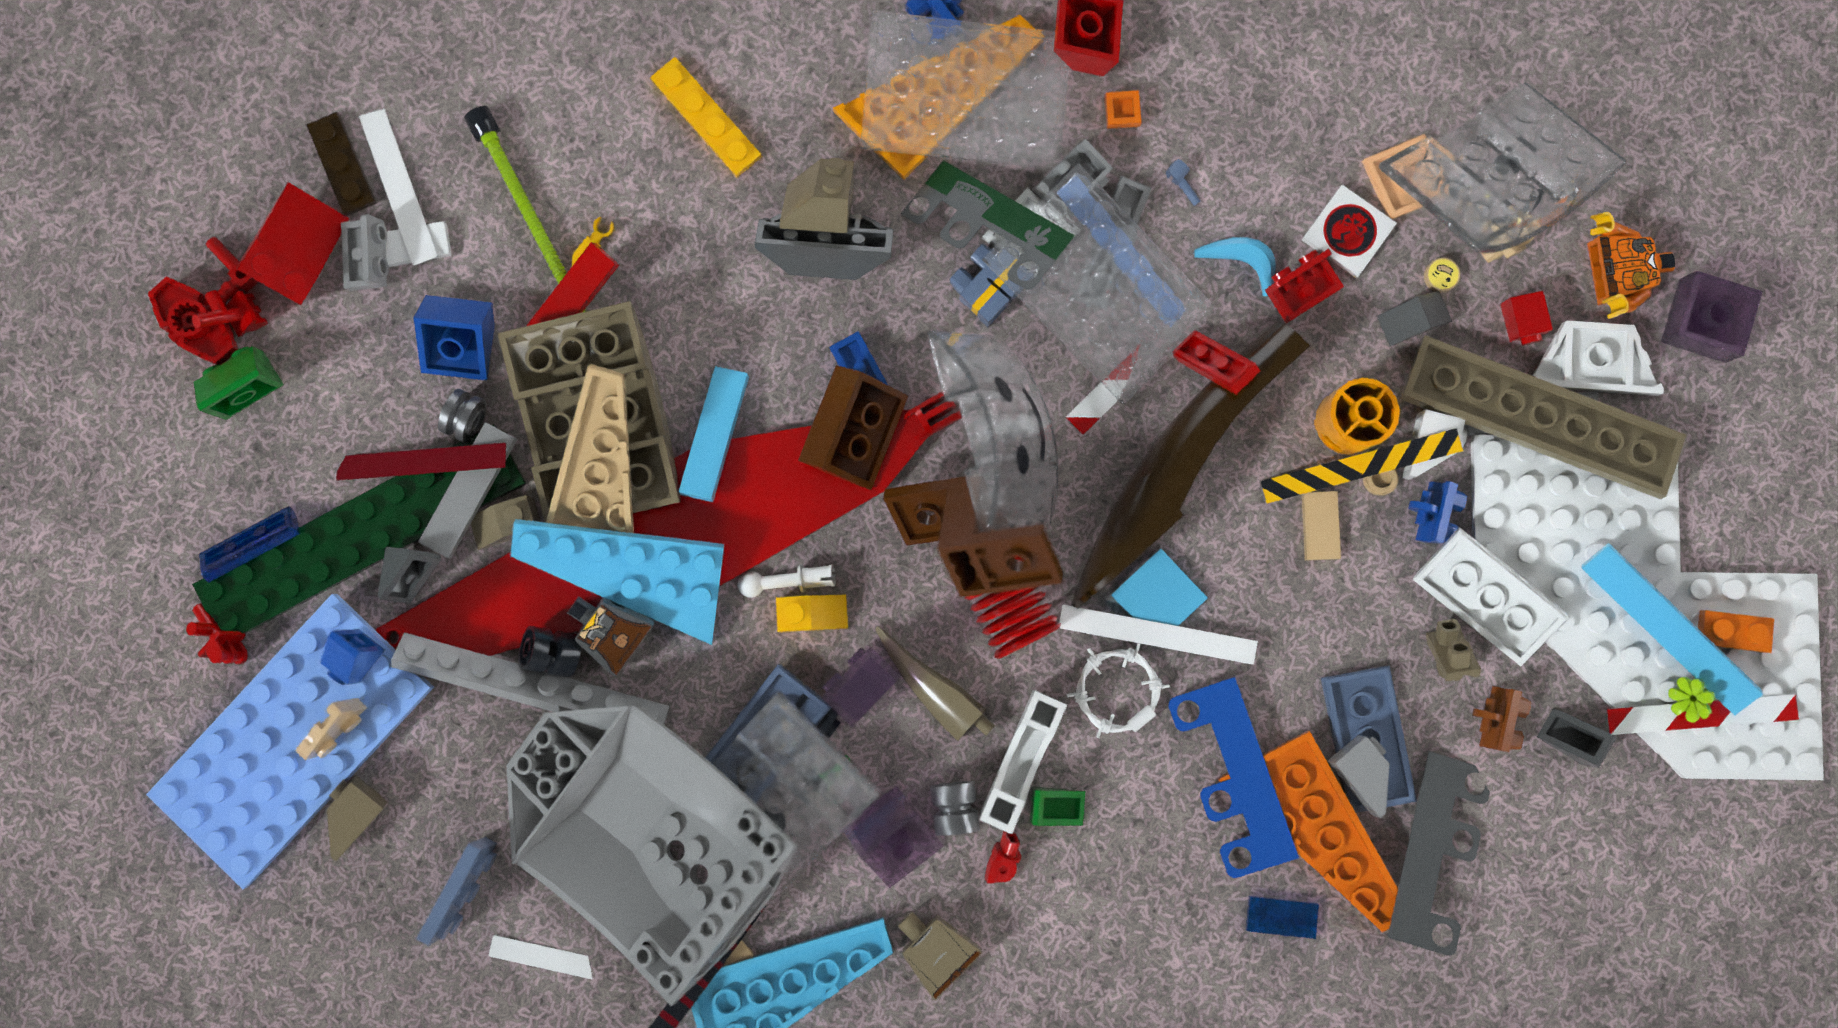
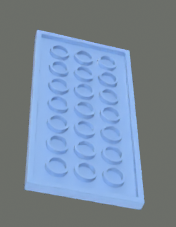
(242, 781)

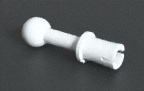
(752, 583)

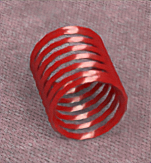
(1026, 634)

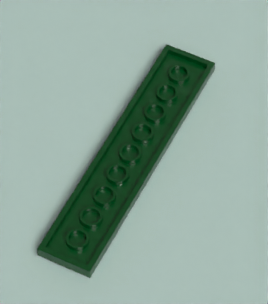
(335, 547)

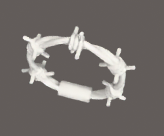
(1142, 716)

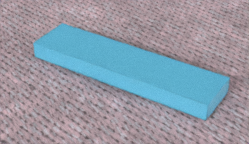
(713, 434)

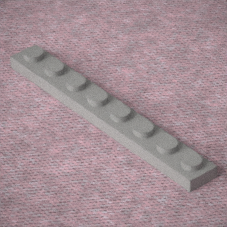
(509, 680)

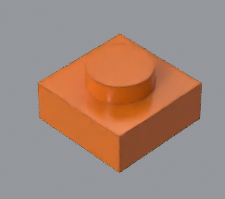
(1123, 109)

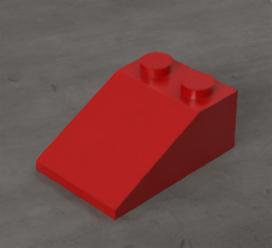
(293, 244)

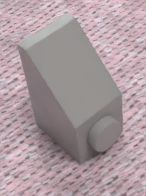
(1364, 772)

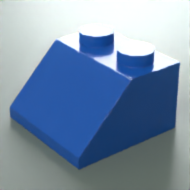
(454, 336)

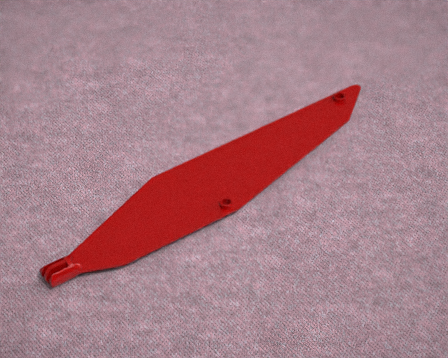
(757, 511)

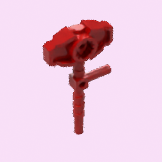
(177, 303)

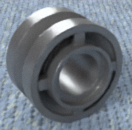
(462, 415)

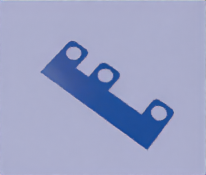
(1249, 780)

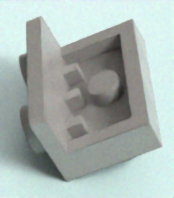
(364, 253)

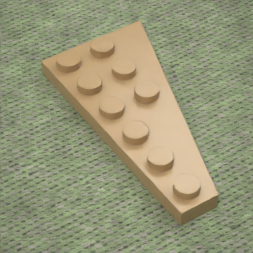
(595, 468)

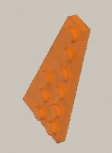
(1328, 828)

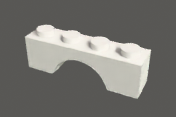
(1021, 761)

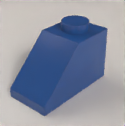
(349, 655)

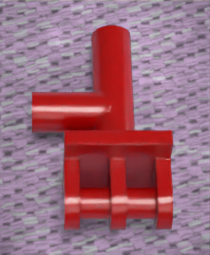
(238, 311)
(222, 645)

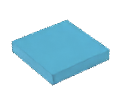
(1159, 592)

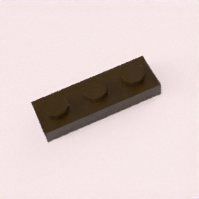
(341, 164)

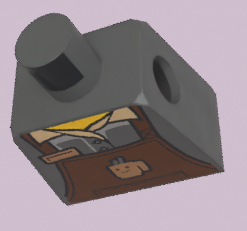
(609, 631)

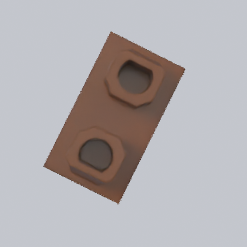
(1500, 719)

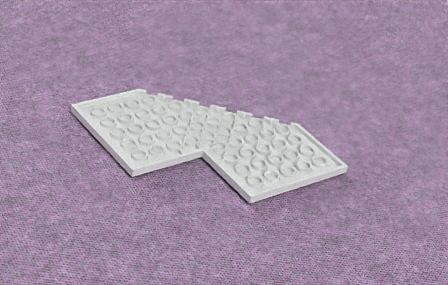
(1555, 516)

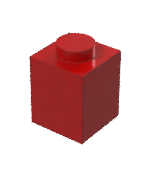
(1526, 317)

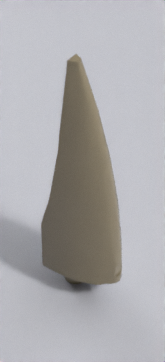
(943, 698)

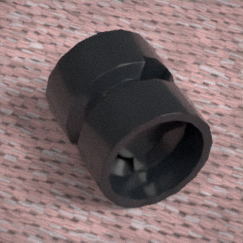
(544, 650)

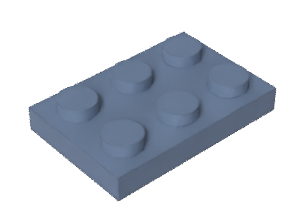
(458, 890)

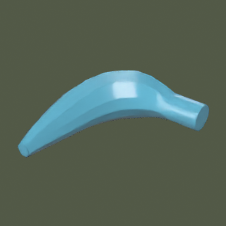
(1246, 250)

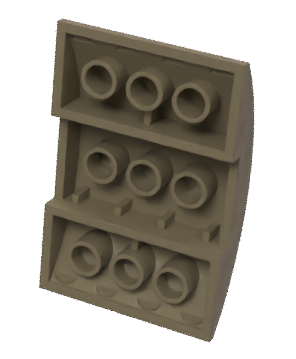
(547, 375)

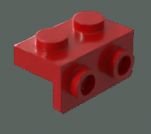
(1305, 286)

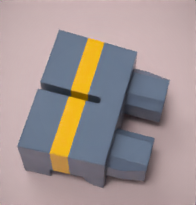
(986, 292)

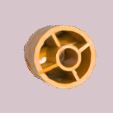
(1357, 416)

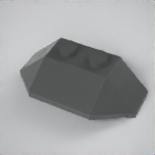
(826, 253)

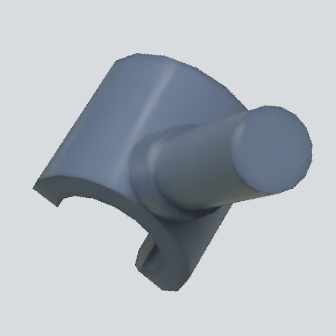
(1178, 171)

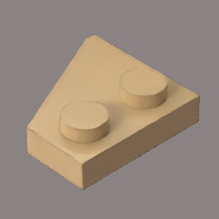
(322, 736)

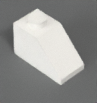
(1431, 423)

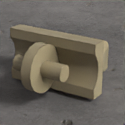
(1452, 651)

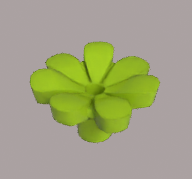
(1691, 698)

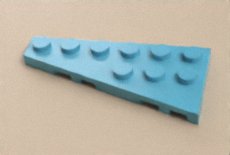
(649, 574)
(792, 980)

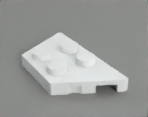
(1598, 359)

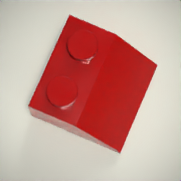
(1089, 34)

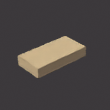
(1321, 526)

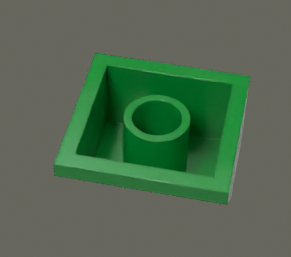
(236, 383)

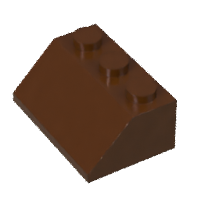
(853, 427)

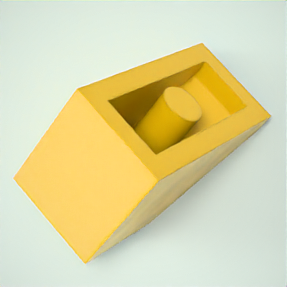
(811, 613)

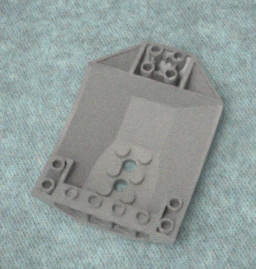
(595, 823)

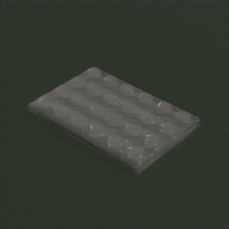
(963, 91)
(1109, 290)

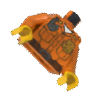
(1624, 265)

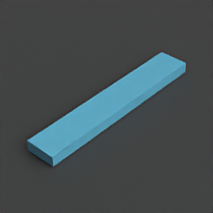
(1672, 629)

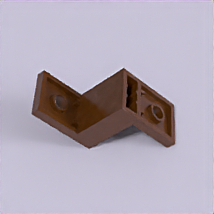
(973, 558)

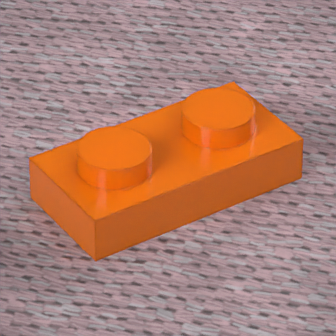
(1737, 631)

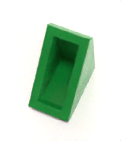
(1057, 807)

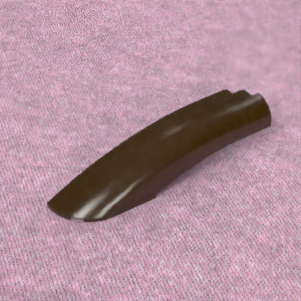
(1165, 475)

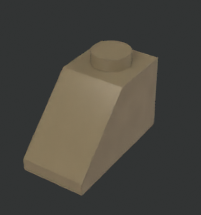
(496, 522)
(350, 813)

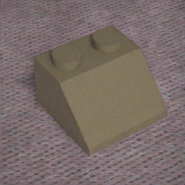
(820, 197)

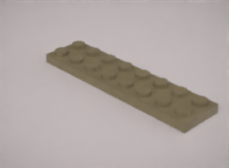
(1544, 417)

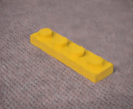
(705, 117)

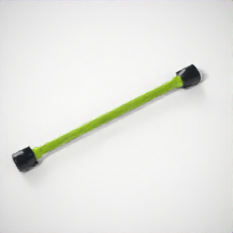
(485, 129)

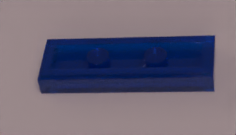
(248, 544)

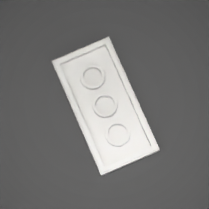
(1490, 597)

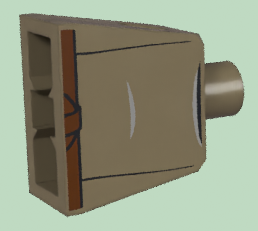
(937, 952)

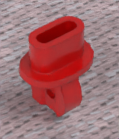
(1003, 860)

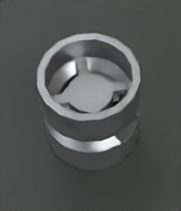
(955, 809)

